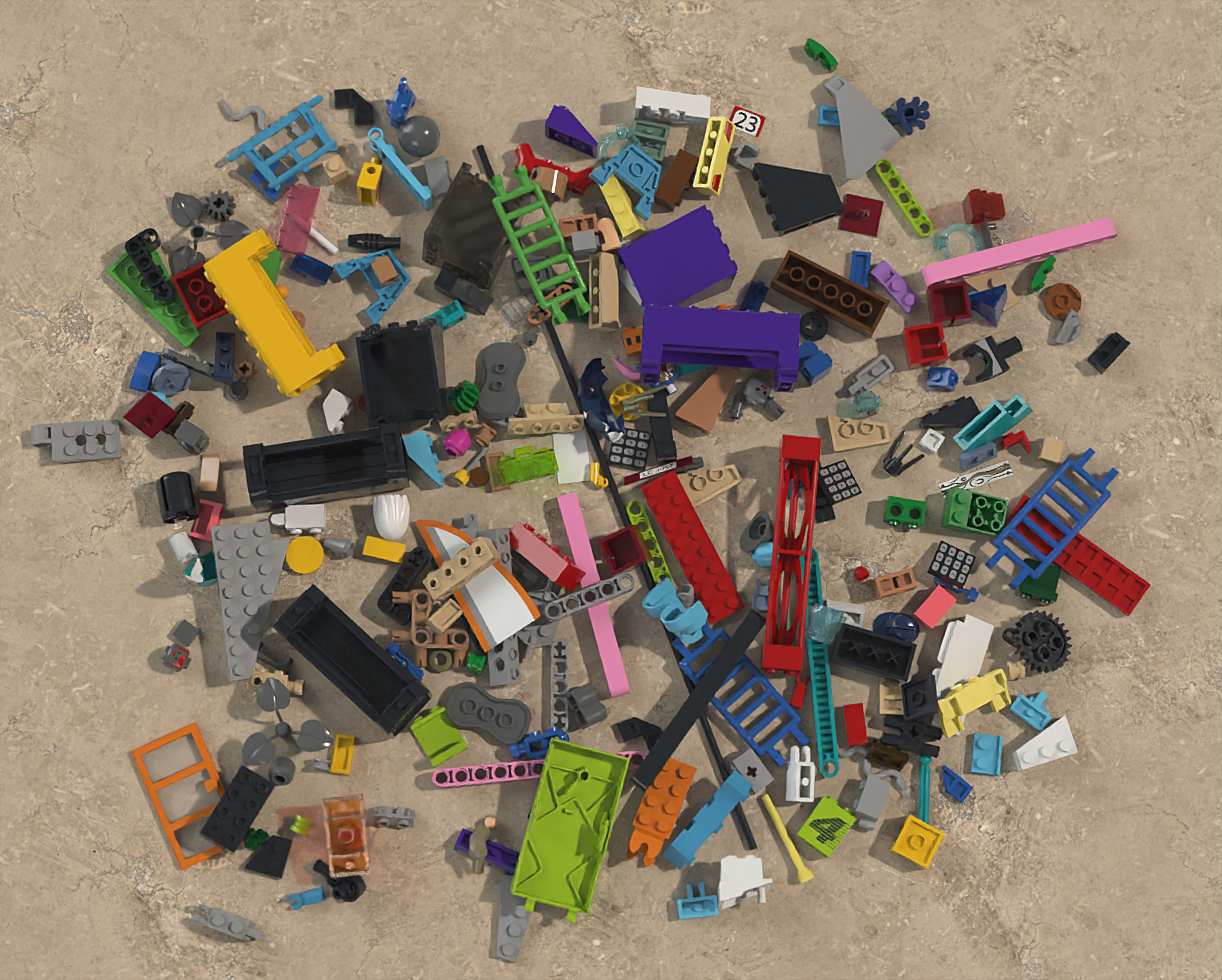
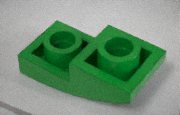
(817, 51)
(1039, 278)

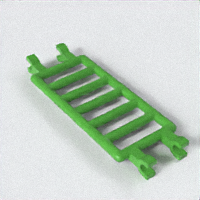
(558, 316)

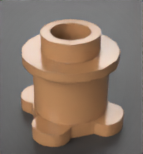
(485, 435)

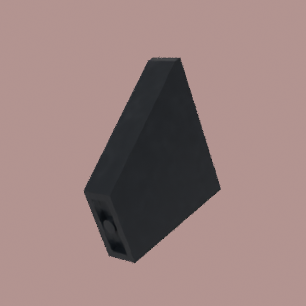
(796, 197)

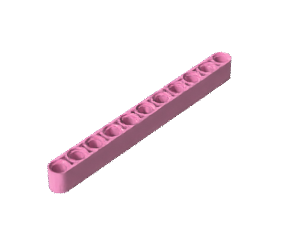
(1019, 252)
(598, 614)
(510, 768)

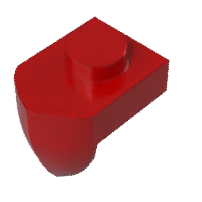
(1011, 439)

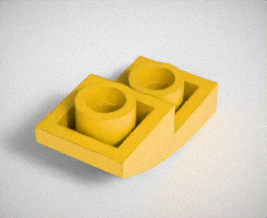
(384, 549)

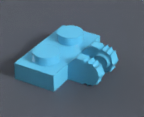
(699, 906)

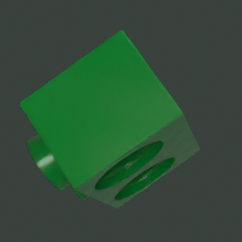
(904, 506)

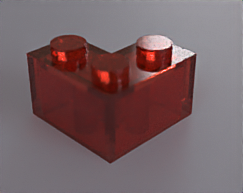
(983, 206)

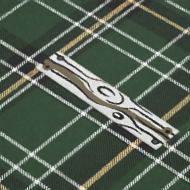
(978, 477)

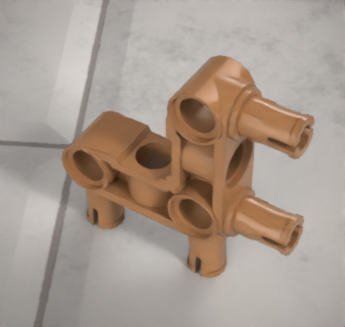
(420, 615)

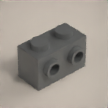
(192, 437)

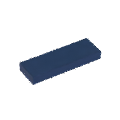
(224, 357)

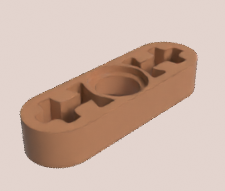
(535, 309)

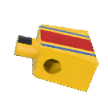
(370, 182)

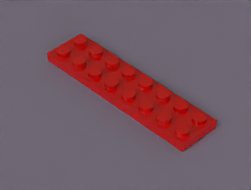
(692, 547)
(1086, 563)

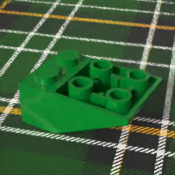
(973, 512)

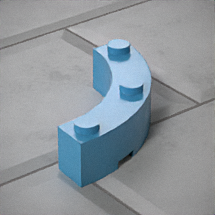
(708, 820)

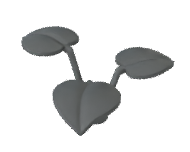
(188, 209)
(259, 749)

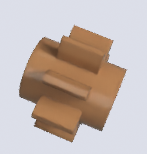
(241, 368)

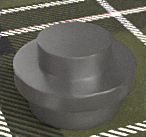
(601, 208)

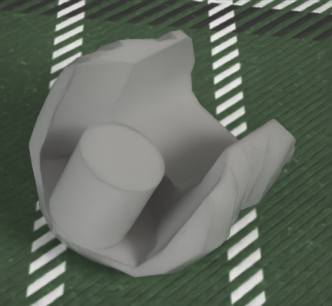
(686, 595)

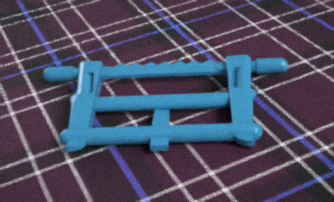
(262, 166)

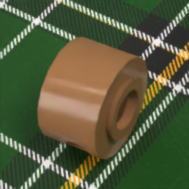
(551, 183)

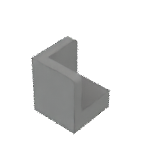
(746, 155)

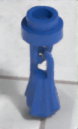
(971, 595)
(394, 648)

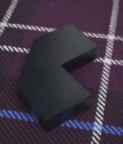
(351, 99)
(637, 727)

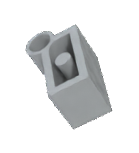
(870, 801)

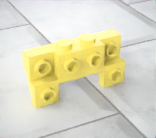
(970, 696)

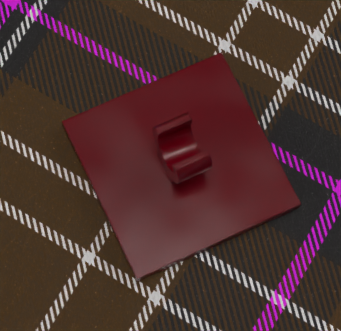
(861, 215)
(150, 414)

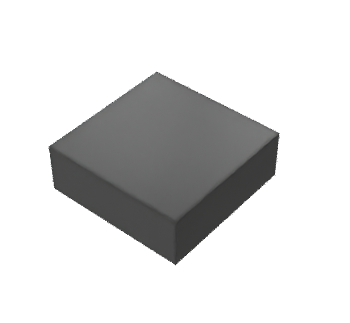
(186, 632)

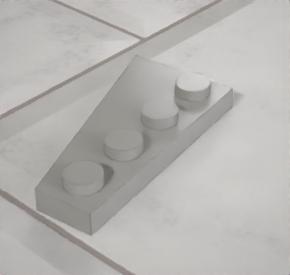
(512, 921)

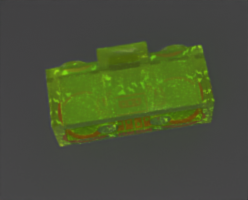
(519, 470)

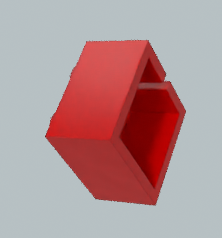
(922, 345)

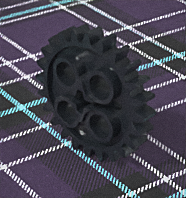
(1052, 655)

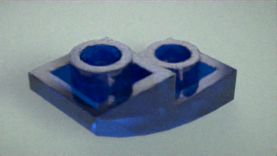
(312, 268)

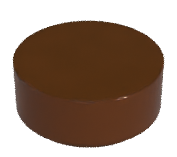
(479, 477)

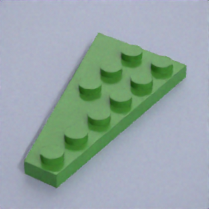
(172, 317)

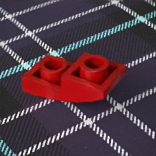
(855, 724)

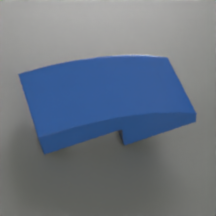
(144, 371)

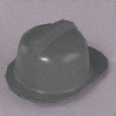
(758, 531)

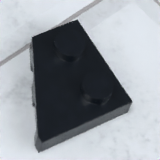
(271, 857)

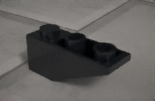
(952, 417)

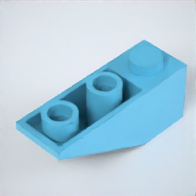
(420, 454)

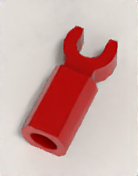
(799, 692)

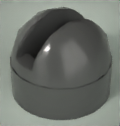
(529, 337)

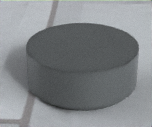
(238, 391)

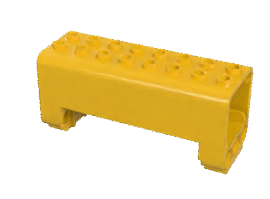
(267, 317)

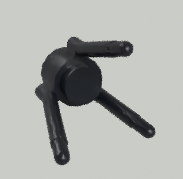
(893, 466)

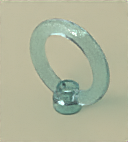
(622, 133)
(941, 240)

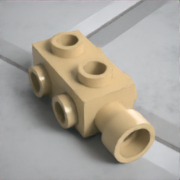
(296, 687)

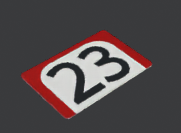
(747, 121)

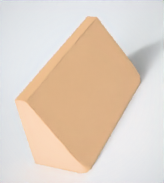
(211, 473)

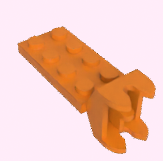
(659, 810)

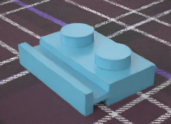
(986, 754)

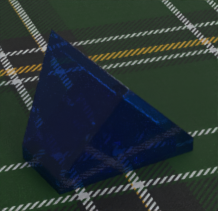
(990, 303)

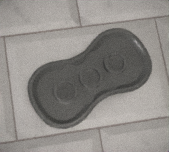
(499, 392)
(474, 707)

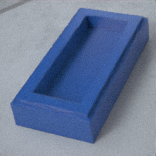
(860, 268)

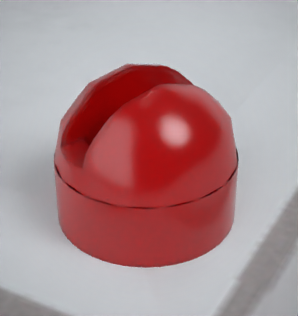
(861, 573)

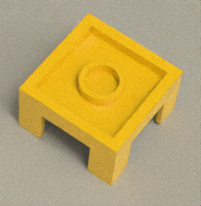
(917, 841)

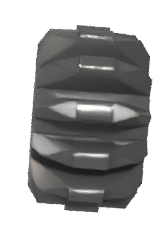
(214, 201)

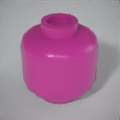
(457, 443)

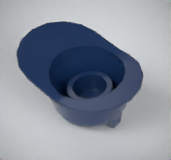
(897, 625)

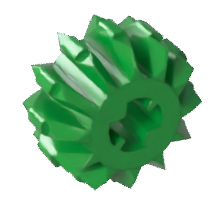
(464, 396)

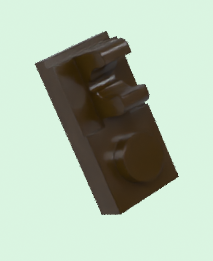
(185, 411)
(887, 756)

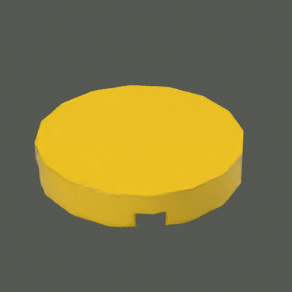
(305, 555)

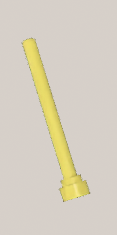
(803, 873)

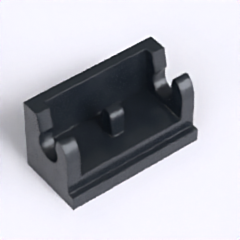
(1108, 352)

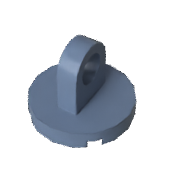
(171, 378)

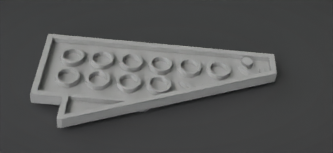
(247, 579)

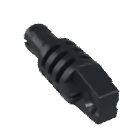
(373, 241)

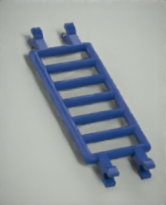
(1070, 533)
(722, 707)

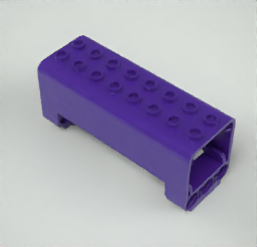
(720, 339)

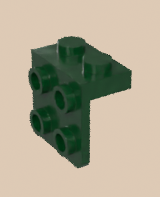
(1041, 589)

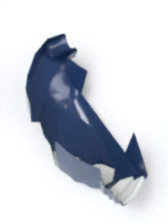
(595, 405)

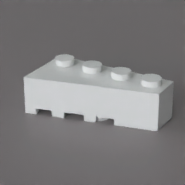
(671, 106)

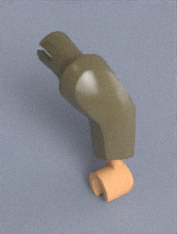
(478, 846)

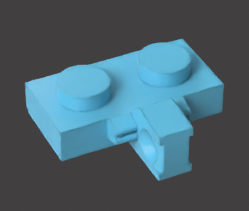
(1031, 710)

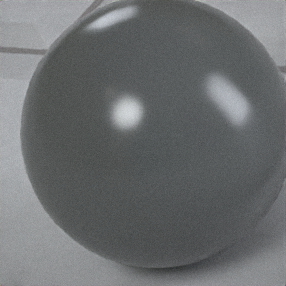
(419, 136)

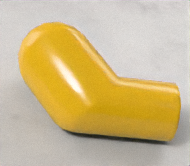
(595, 477)

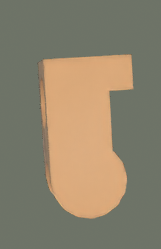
(609, 234)

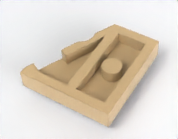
(890, 699)

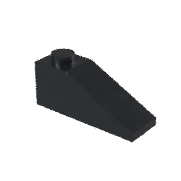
(463, 291)

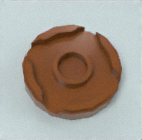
(1061, 299)

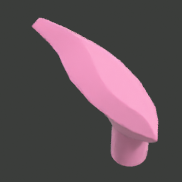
(627, 371)

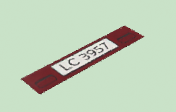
(658, 470)

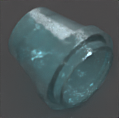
(824, 623)

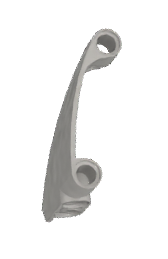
(863, 129)

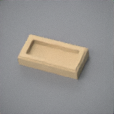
(445, 616)

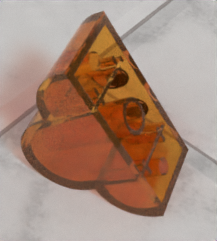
(347, 835)

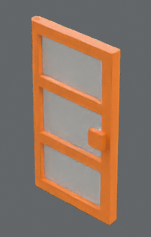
(183, 790)

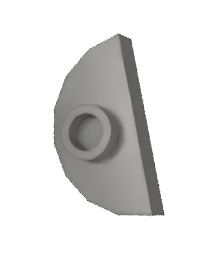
(1070, 328)

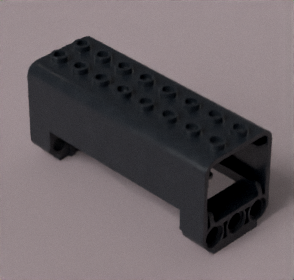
(326, 467)
(352, 661)

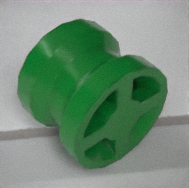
(476, 663)

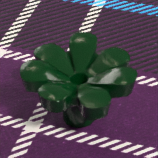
(255, 838)

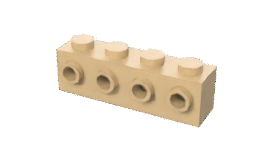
(603, 292)
(461, 569)

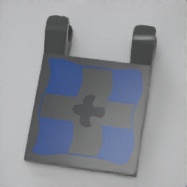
(261, 183)

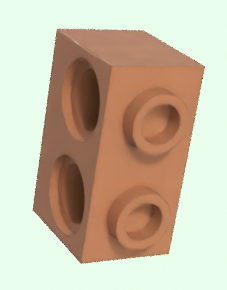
(578, 224)
(894, 583)

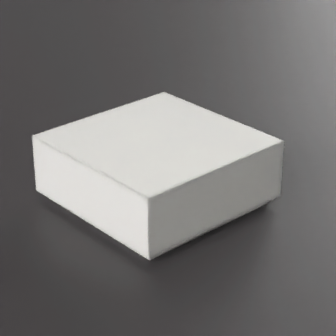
(932, 440)

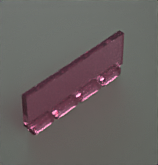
(300, 212)

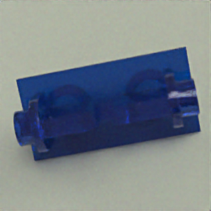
(754, 296)

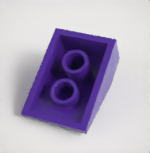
(567, 130)

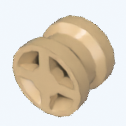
(1015, 670)

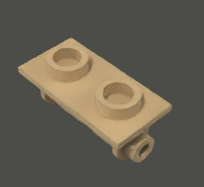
(464, 420)

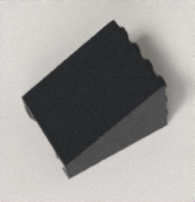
(403, 371)

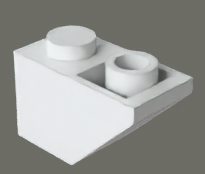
(336, 409)

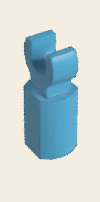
(307, 898)

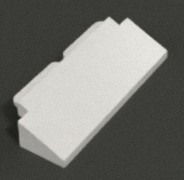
(960, 656)

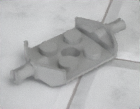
(540, 635)

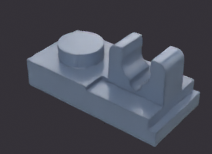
(977, 456)

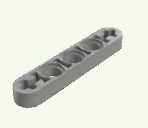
(559, 677)

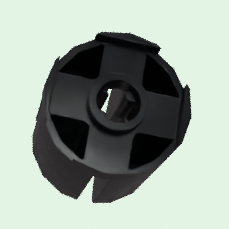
(177, 497)

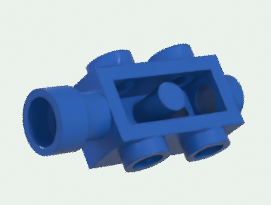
(529, 747)

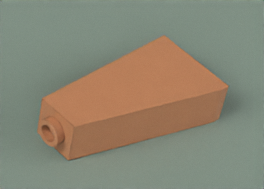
(707, 402)

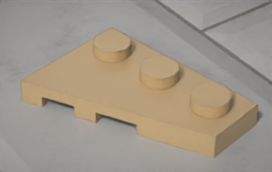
(990, 280)
(855, 434)
(710, 483)

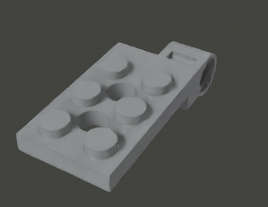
(63, 438)

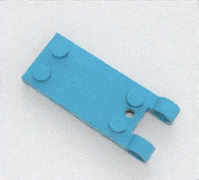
(388, 155)

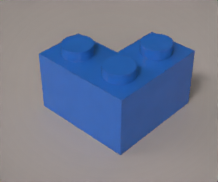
(813, 363)

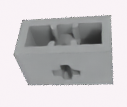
(584, 244)
(751, 760)

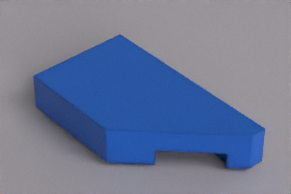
(955, 785)

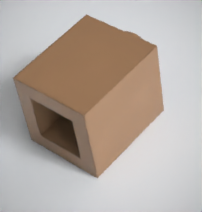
(384, 271)

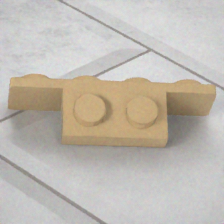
(544, 419)

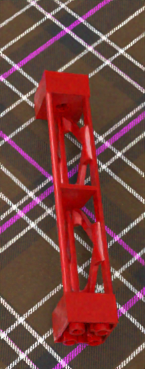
(780, 655)

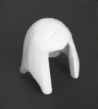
(391, 515)

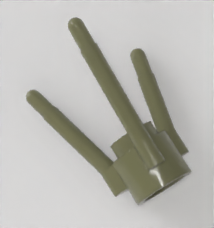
(633, 404)

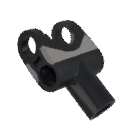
(993, 355)

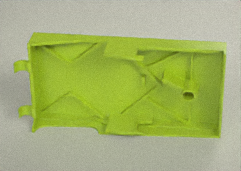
(569, 827)

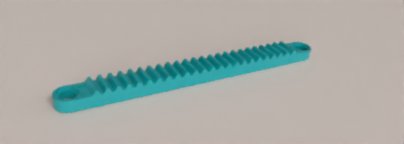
(820, 679)

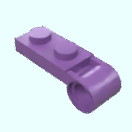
(895, 286)

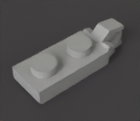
(871, 375)

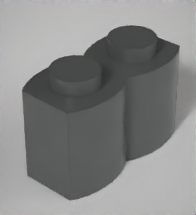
(586, 705)

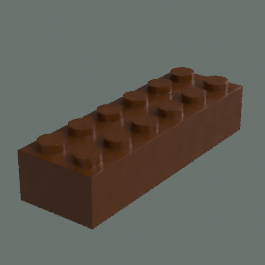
(829, 294)

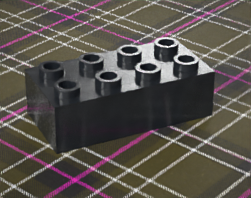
(873, 653)
(237, 810)

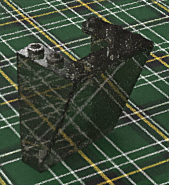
(467, 231)

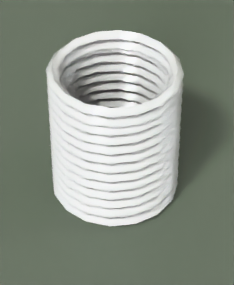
(183, 547)

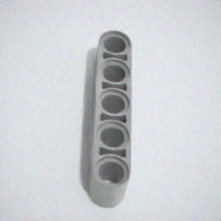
(582, 604)

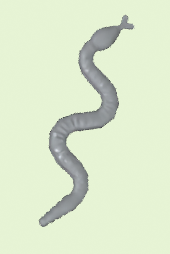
(261, 118)
(900, 782)

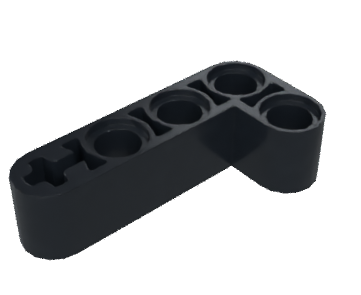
(151, 270)
(661, 429)
(406, 582)

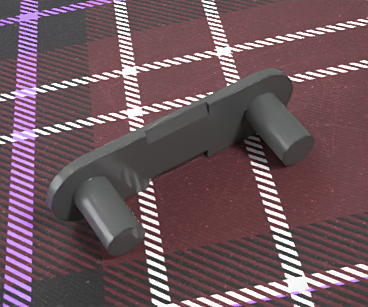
(985, 229)
(281, 667)

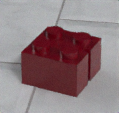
(949, 303)
(628, 549)

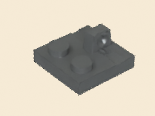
(522, 283)

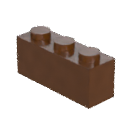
(677, 180)

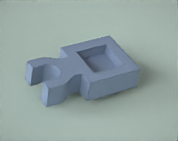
(760, 597)

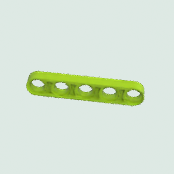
(912, 204)
(649, 535)

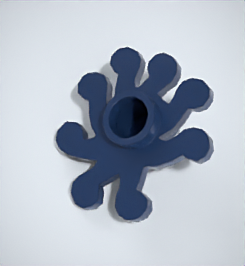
(909, 115)

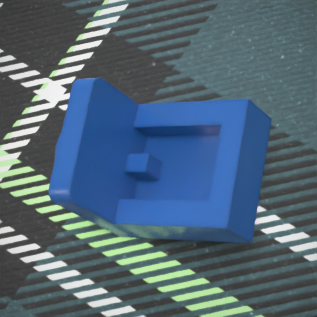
(942, 377)

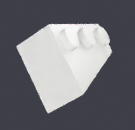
(1049, 745)

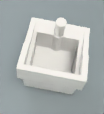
(741, 880)

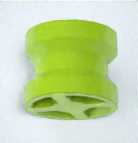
(301, 825)

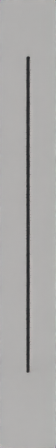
(625, 520)

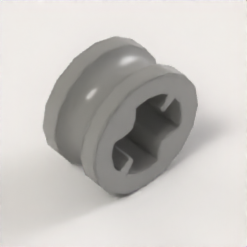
(321, 764)

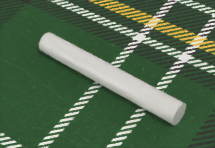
(323, 241)

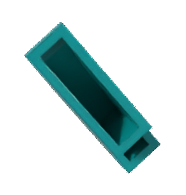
(992, 423)

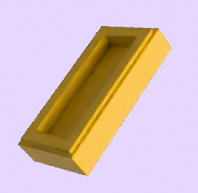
(343, 754)

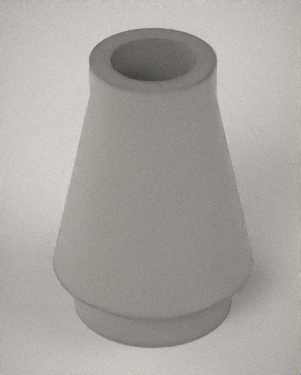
(341, 546)

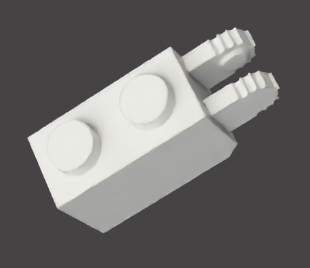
(302, 518)
(800, 776)

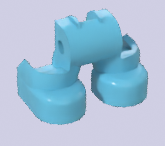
(664, 604)

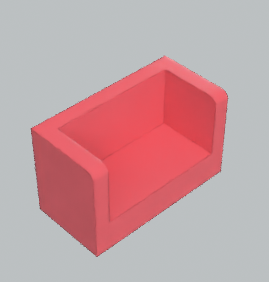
(210, 515)
(934, 608)

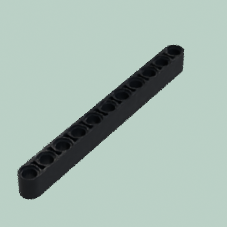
(698, 700)

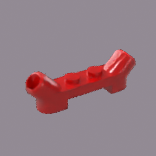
(577, 181)

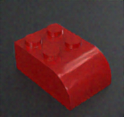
(199, 296)

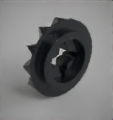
(818, 320)

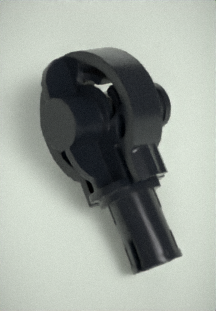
(341, 885)

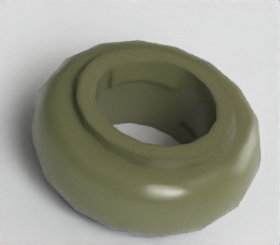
(440, 651)

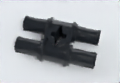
(917, 730)

